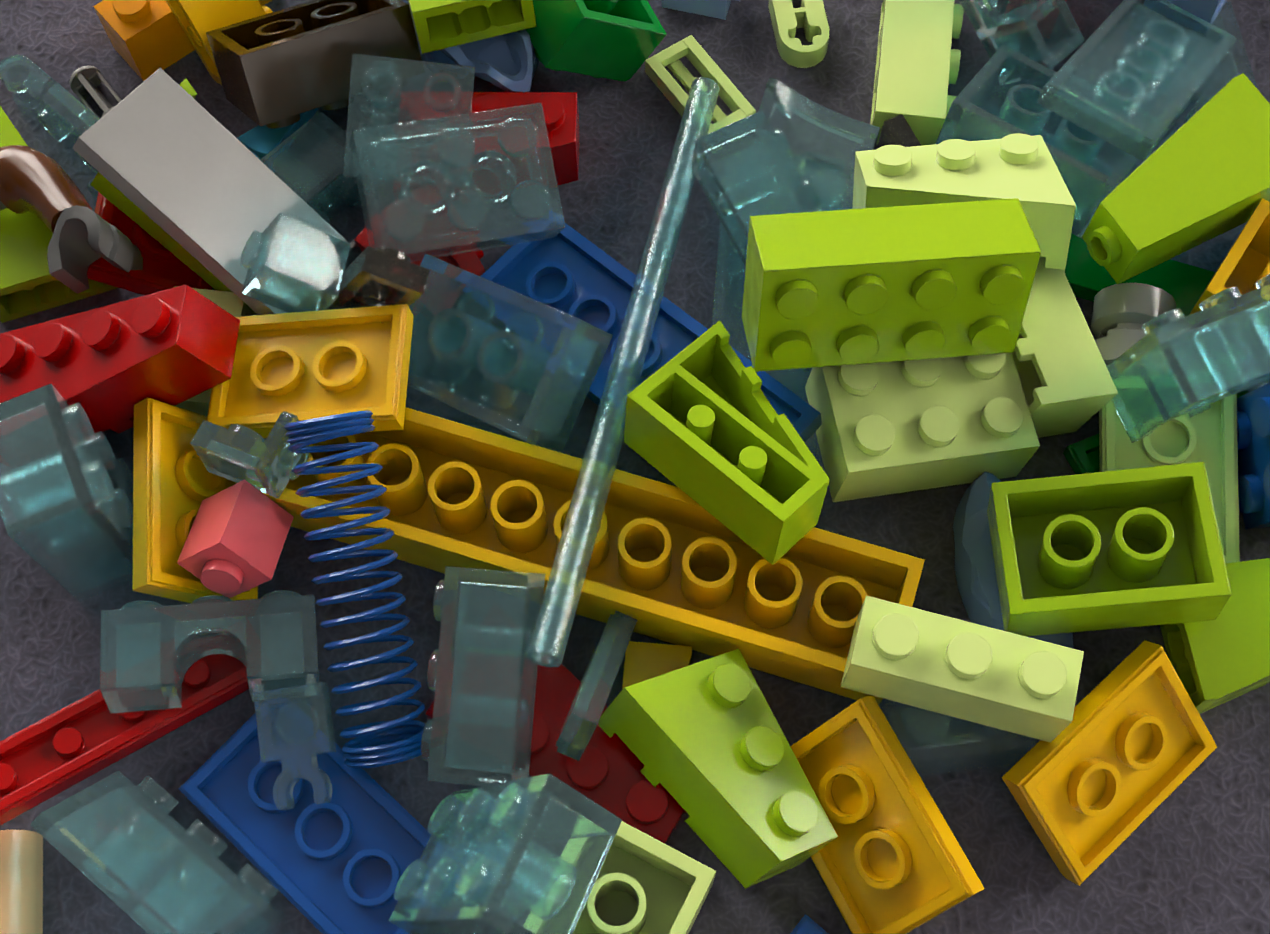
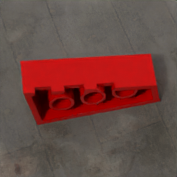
(122, 353)

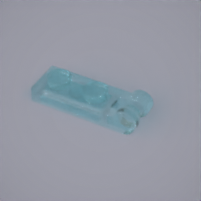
(44, 97)

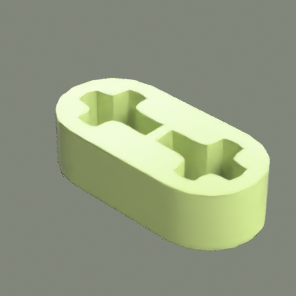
(810, 17)

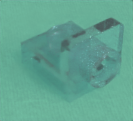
(246, 455)

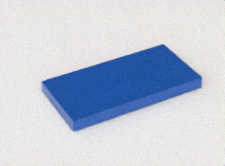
(326, 858)

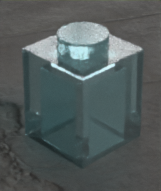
(293, 266)

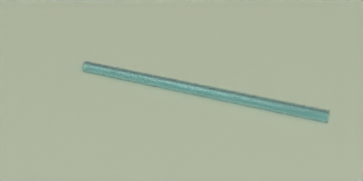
(624, 374)

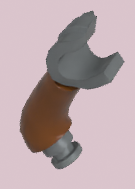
(80, 235)

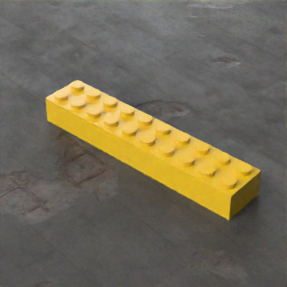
(657, 555)

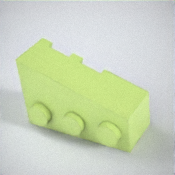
(973, 171)
(1059, 358)

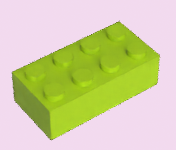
(887, 283)

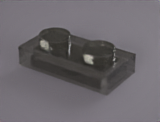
(381, 279)

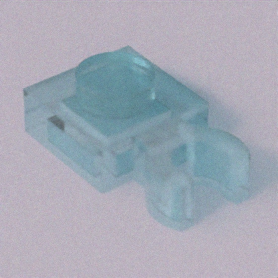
(294, 729)

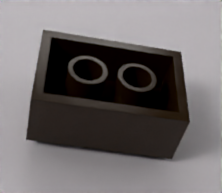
(304, 55)

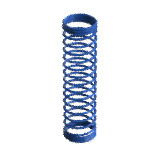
(376, 742)

